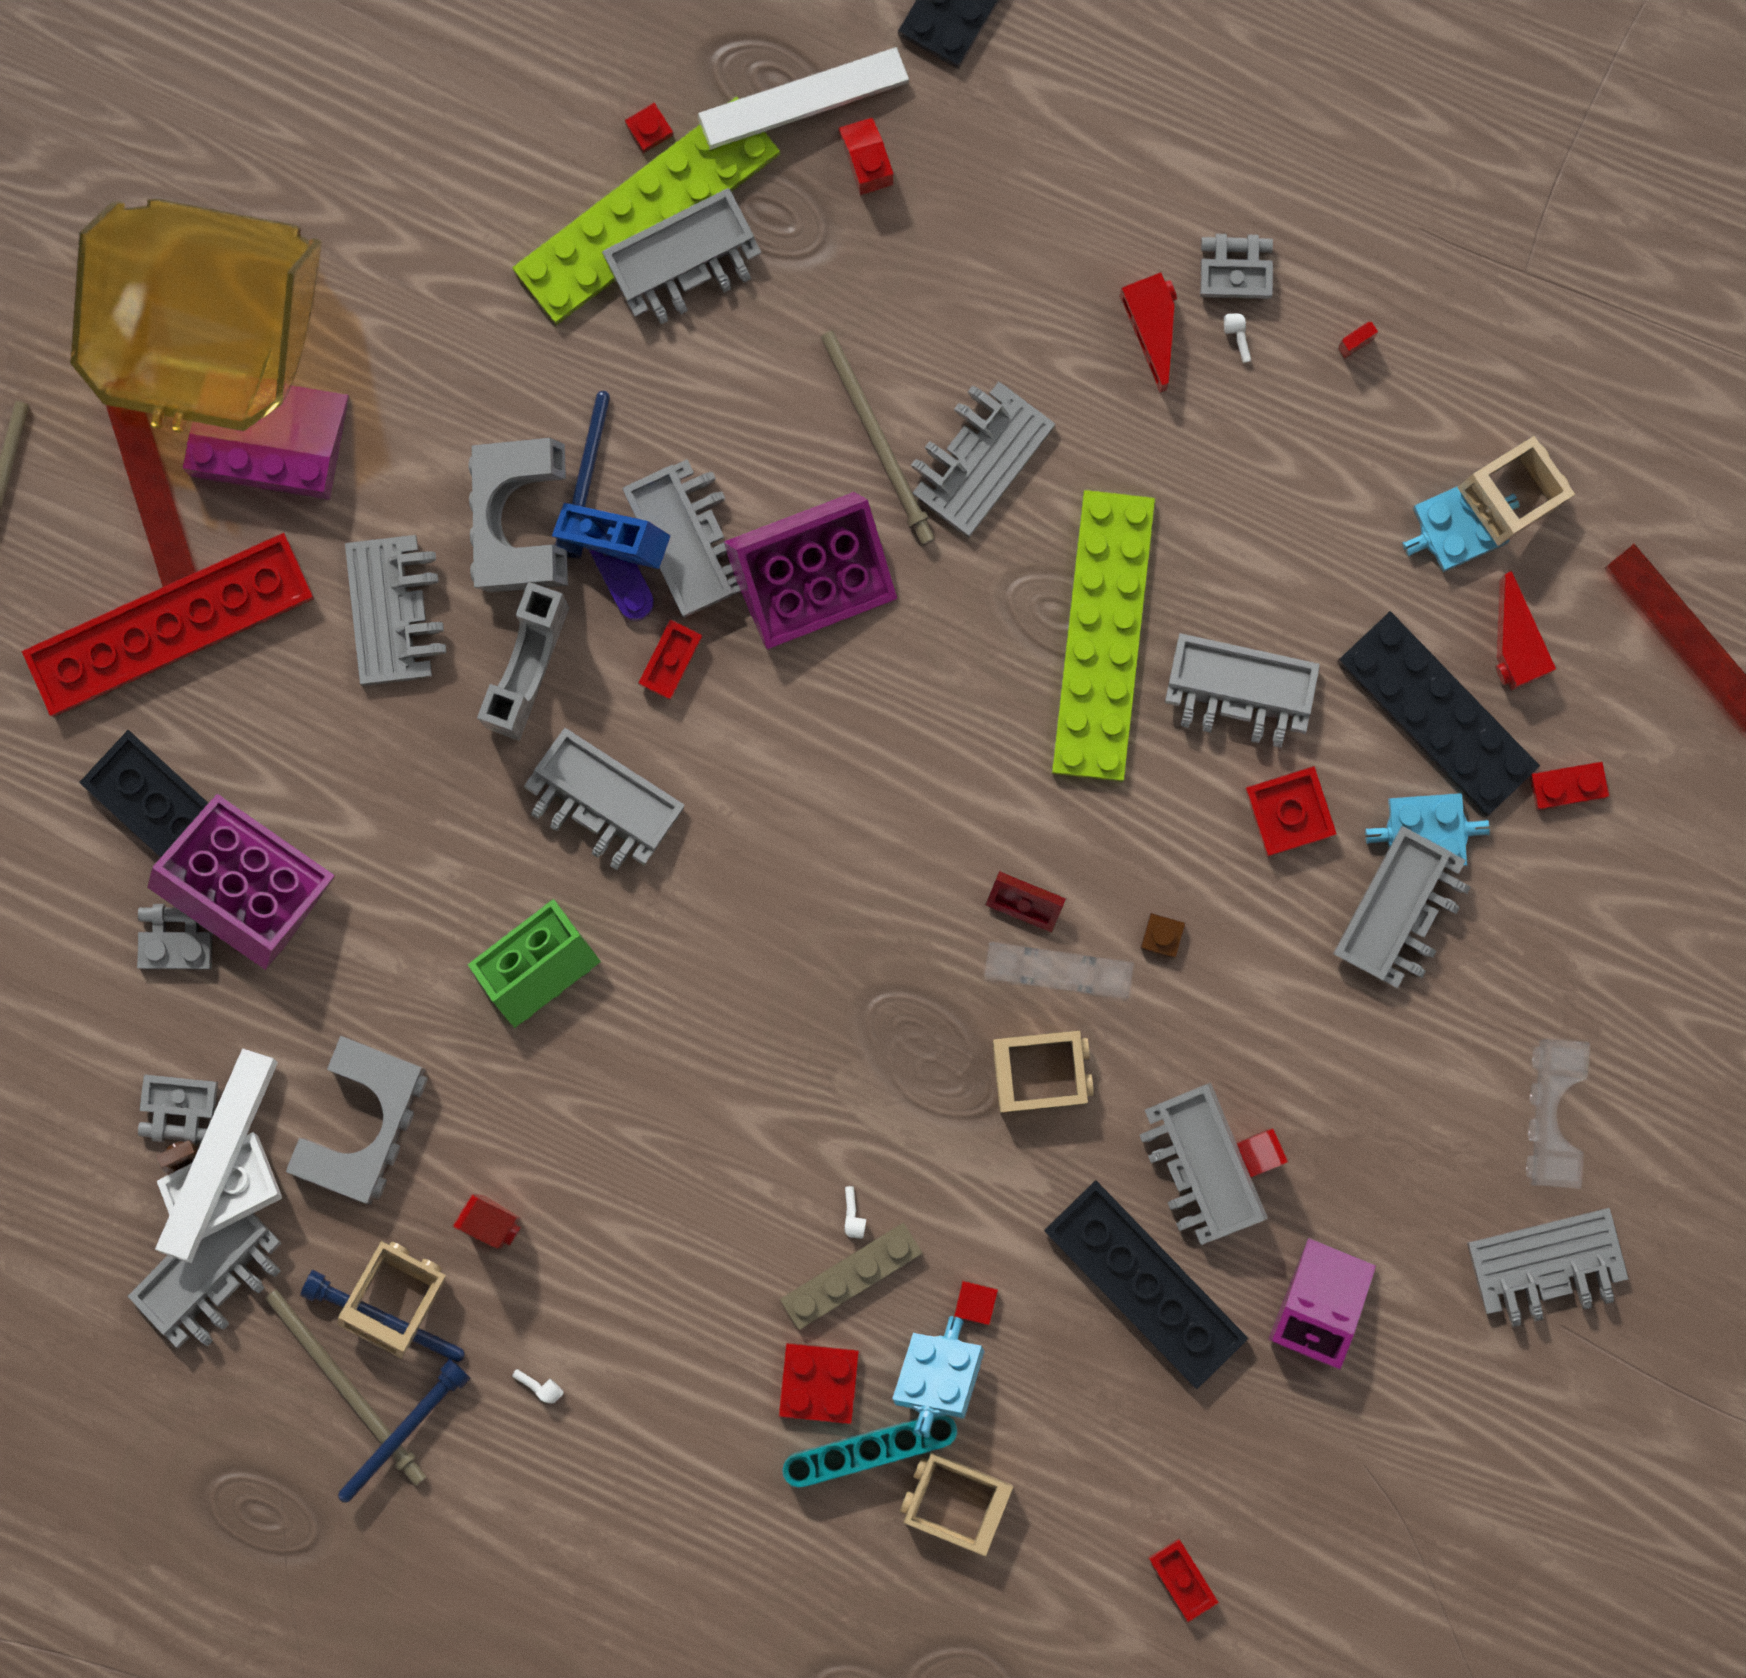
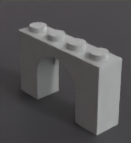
(496, 474)
(540, 624)
(361, 1172)

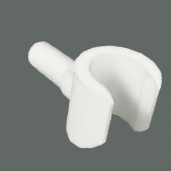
(1236, 324)
(853, 1226)
(549, 1392)

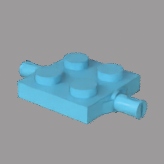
(1452, 530)
(1432, 817)
(938, 1375)

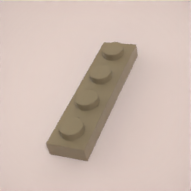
(851, 1276)

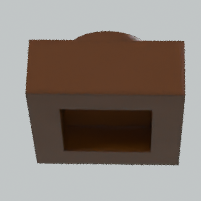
(1162, 935)
(177, 1156)

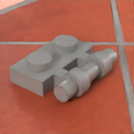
(1236, 278)
(172, 949)
(177, 1097)

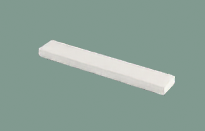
(803, 98)
(216, 1155)

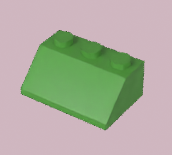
(534, 963)

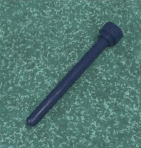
(587, 464)
(319, 1288)
(450, 1379)

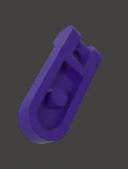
(625, 585)

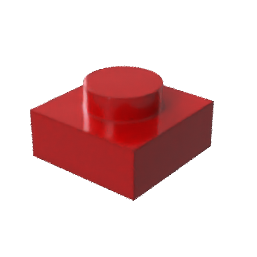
(649, 127)

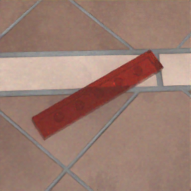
(152, 494)
(1682, 630)

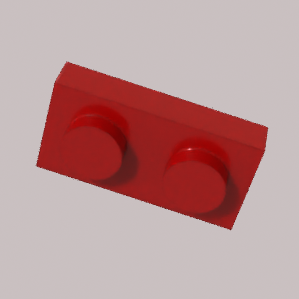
(670, 660)
(1569, 785)
(1183, 1580)

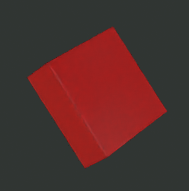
(1357, 339)
(975, 1302)

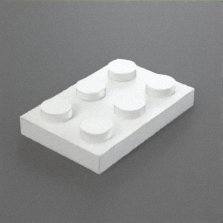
(245, 1192)

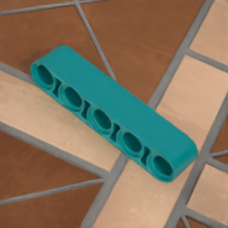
(855, 1462)

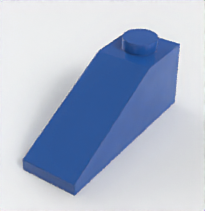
(612, 535)

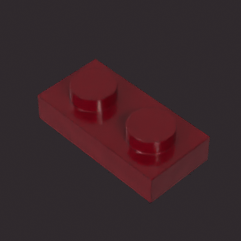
(1025, 901)

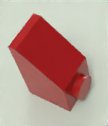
(867, 156)
(1262, 1152)

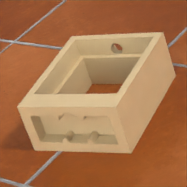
(1500, 518)
(1083, 1082)
(370, 1329)
(991, 1517)

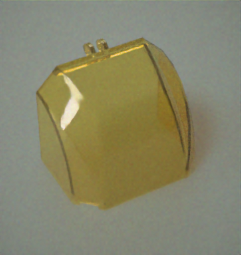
(191, 311)

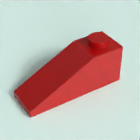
(1151, 314)
(1519, 643)
(488, 1221)

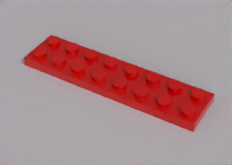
(167, 625)

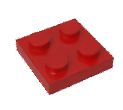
(1290, 811)
(818, 1383)

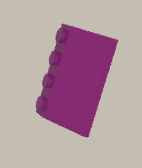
(283, 452)
(811, 569)
(239, 881)

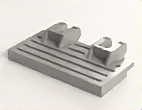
(680, 250)
(985, 460)
(689, 560)
(385, 609)
(1242, 681)
(604, 795)
(1397, 906)
(1206, 1163)
(1547, 1258)
(180, 1289)

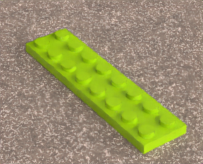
(571, 264)
(1103, 636)

